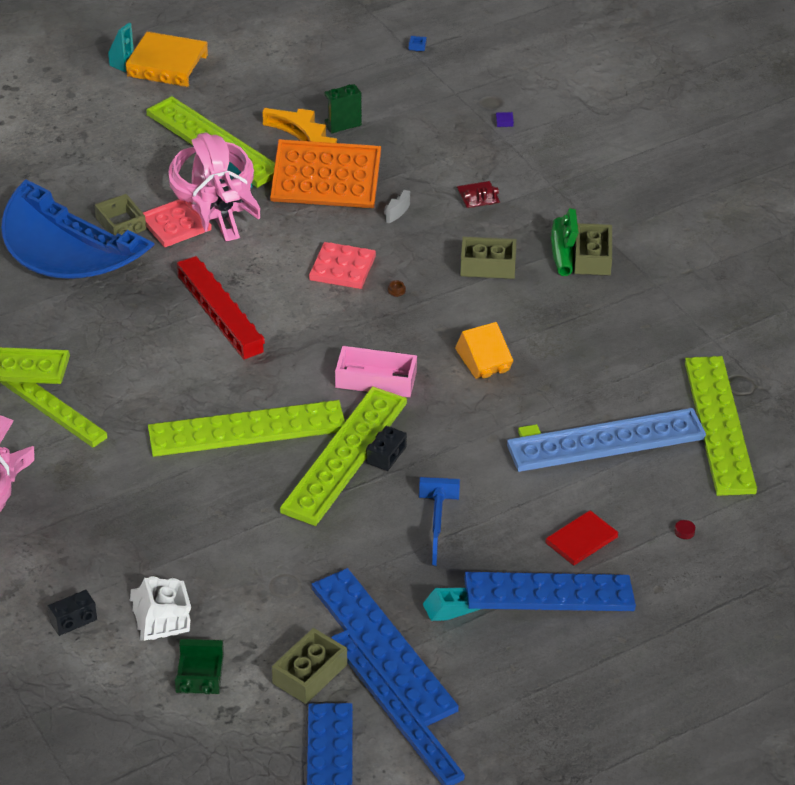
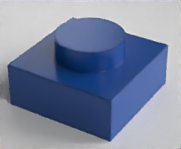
(417, 43)

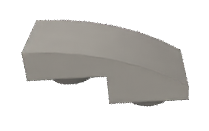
(397, 207)

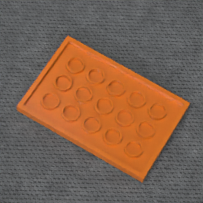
(326, 173)

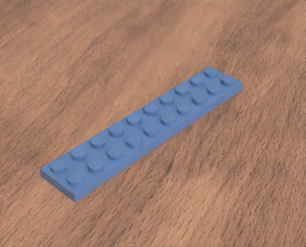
(605, 439)

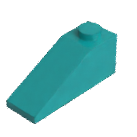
(121, 48)
(447, 604)

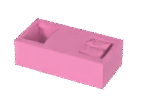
(375, 369)

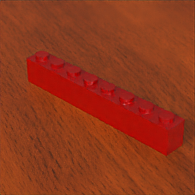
(220, 307)

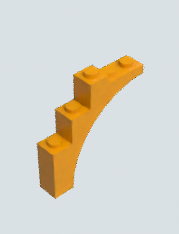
(298, 123)

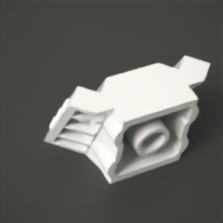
(161, 608)

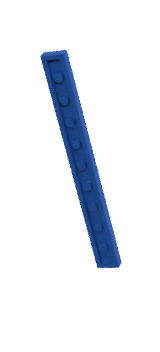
(399, 711)

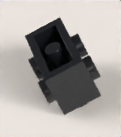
(386, 448)
(72, 612)

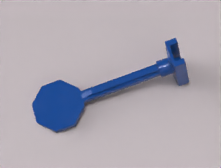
(438, 490)

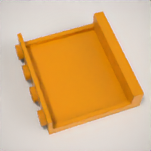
(165, 58)

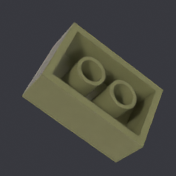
(593, 249)
(488, 257)
(309, 665)

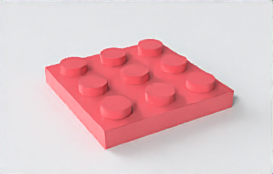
(174, 222)
(342, 265)

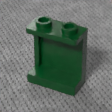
(343, 108)
(200, 666)

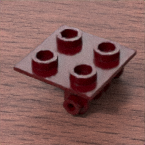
(479, 194)

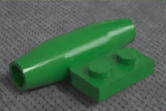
(562, 240)

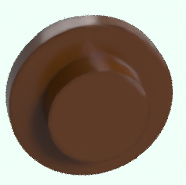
(396, 288)

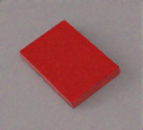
(582, 537)

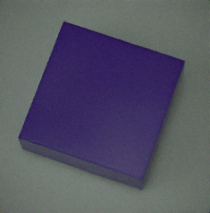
(504, 119)

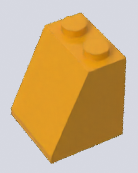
(484, 350)

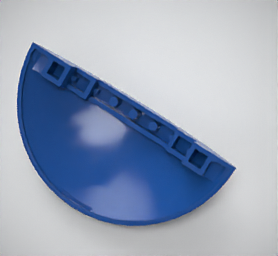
(60, 244)

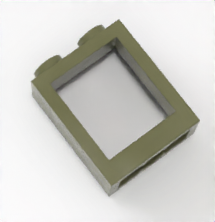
(123, 204)

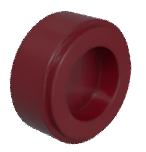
(685, 529)

